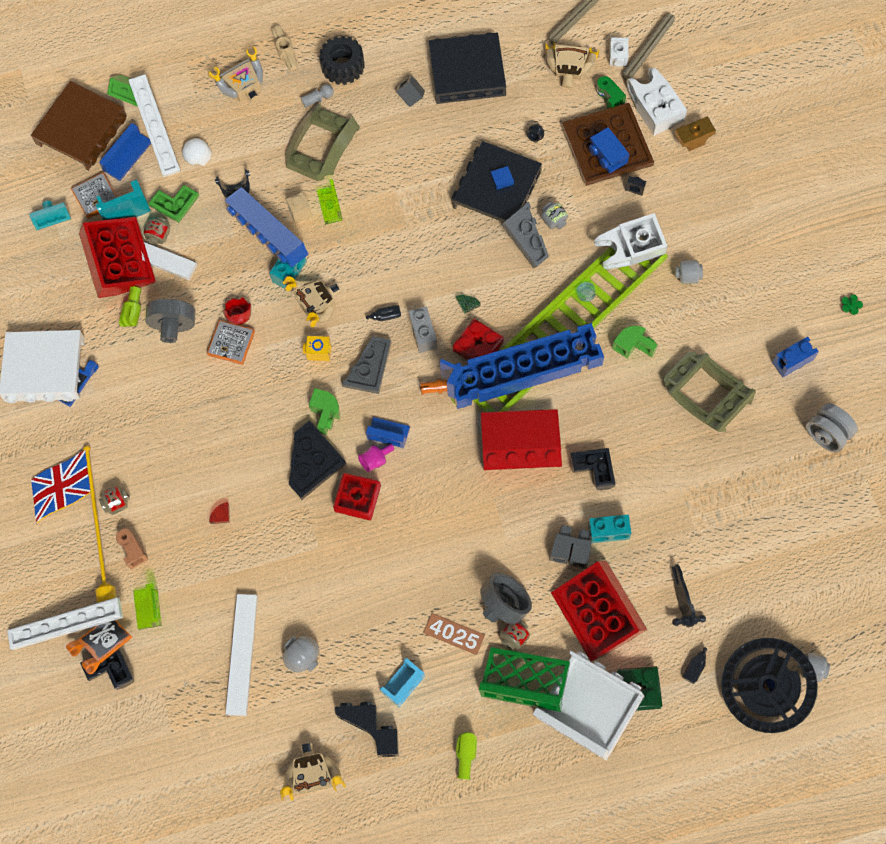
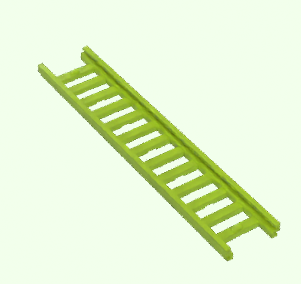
(559, 303)

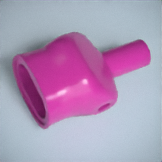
(374, 457)

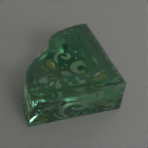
(467, 303)

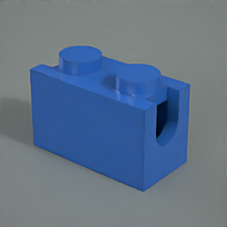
(608, 150)
(795, 357)

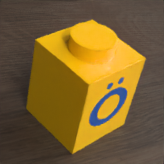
(317, 348)

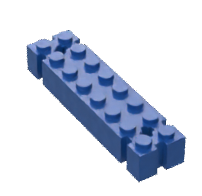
(529, 365)

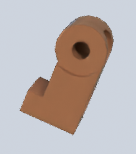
(132, 547)

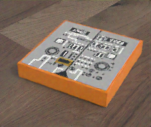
(88, 190)
(231, 342)

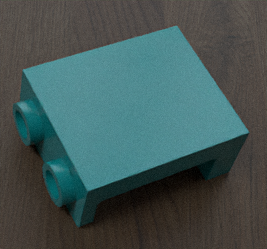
(125, 206)

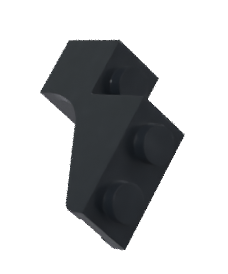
(365, 718)

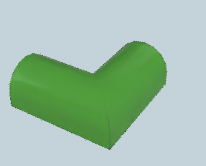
(175, 207)

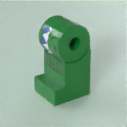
(610, 92)

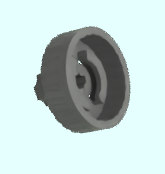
(170, 318)
(504, 599)

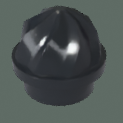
(535, 132)

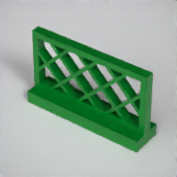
(518, 694)

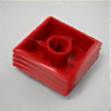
(477, 332)
(349, 487)

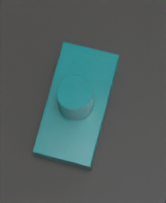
(49, 215)

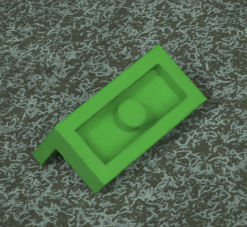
(120, 88)

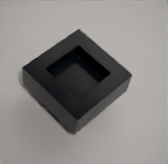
(635, 185)

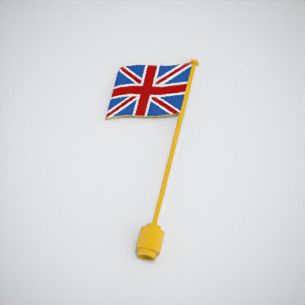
(63, 487)

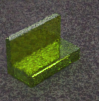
(329, 204)
(147, 607)

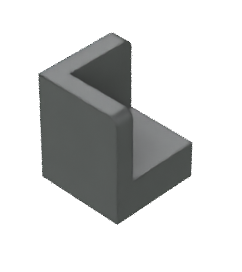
(410, 91)

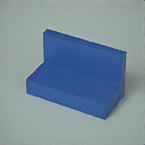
(454, 375)
(388, 432)

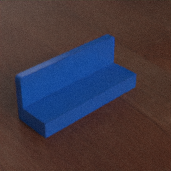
(124, 152)

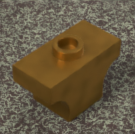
(695, 134)

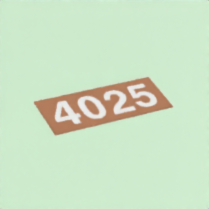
(454, 634)

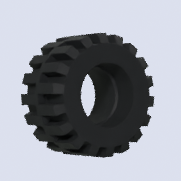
(337, 49)

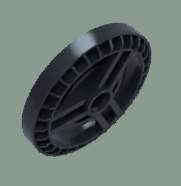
(752, 689)

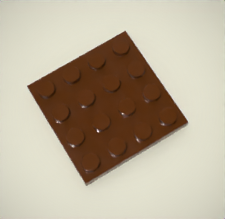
(625, 128)

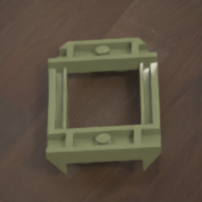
(329, 121)
(727, 409)

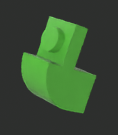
(632, 338)
(326, 405)

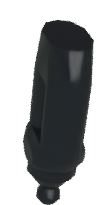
(385, 313)
(695, 667)

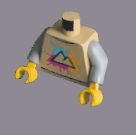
(242, 80)

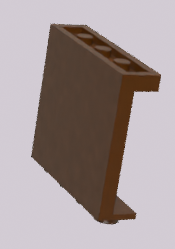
(79, 124)

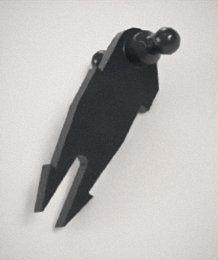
(688, 617)

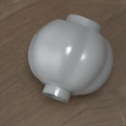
(301, 654)

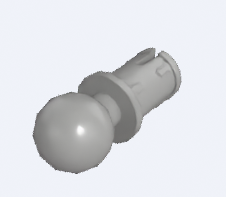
(325, 92)

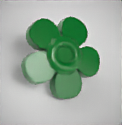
(851, 305)

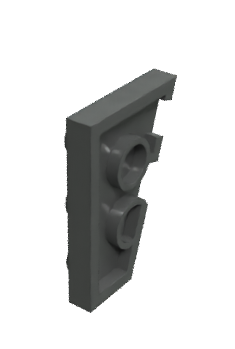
(523, 231)
(370, 368)

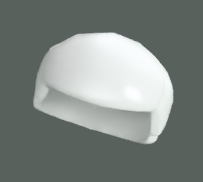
(196, 152)

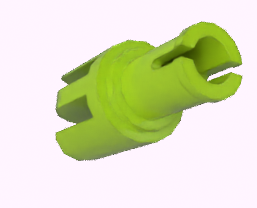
(131, 309)
(466, 753)

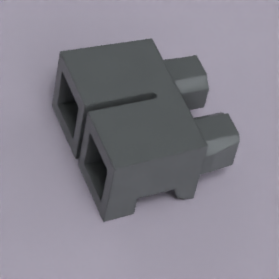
(563, 544)

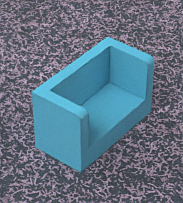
(403, 683)

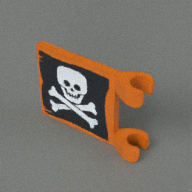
(100, 643)

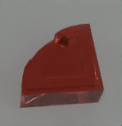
(220, 514)

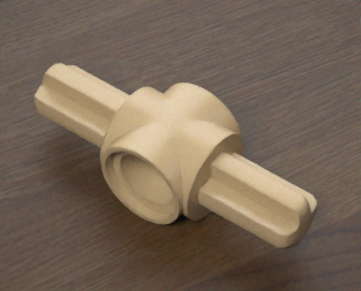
(284, 48)

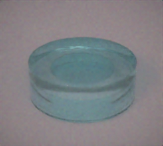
(586, 291)

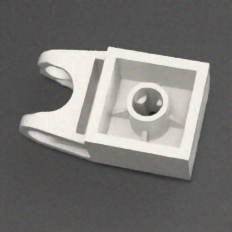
(657, 102)
(628, 246)

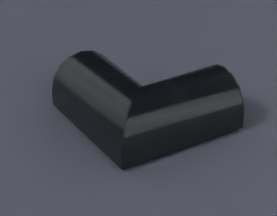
(598, 461)
(116, 668)

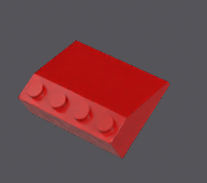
(115, 256)
(521, 439)
(598, 610)

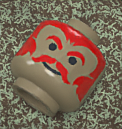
(156, 231)
(114, 500)
(514, 635)

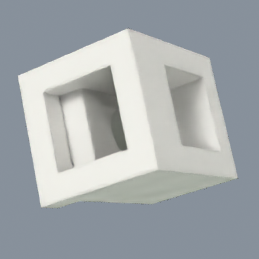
(619, 51)

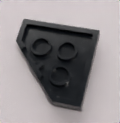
(312, 460)

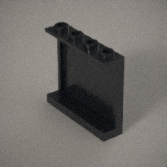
(467, 68)
(479, 191)

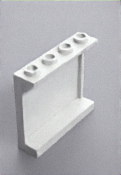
(41, 366)
(593, 707)

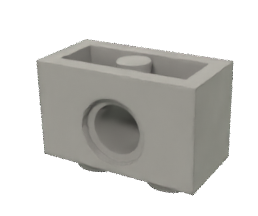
(423, 329)

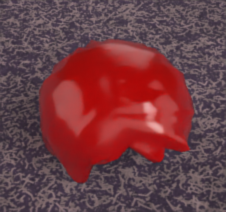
(237, 311)

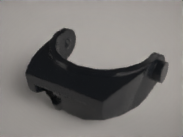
(228, 190)

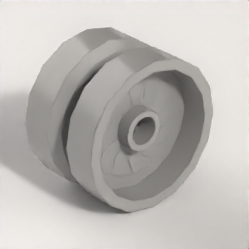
(831, 427)

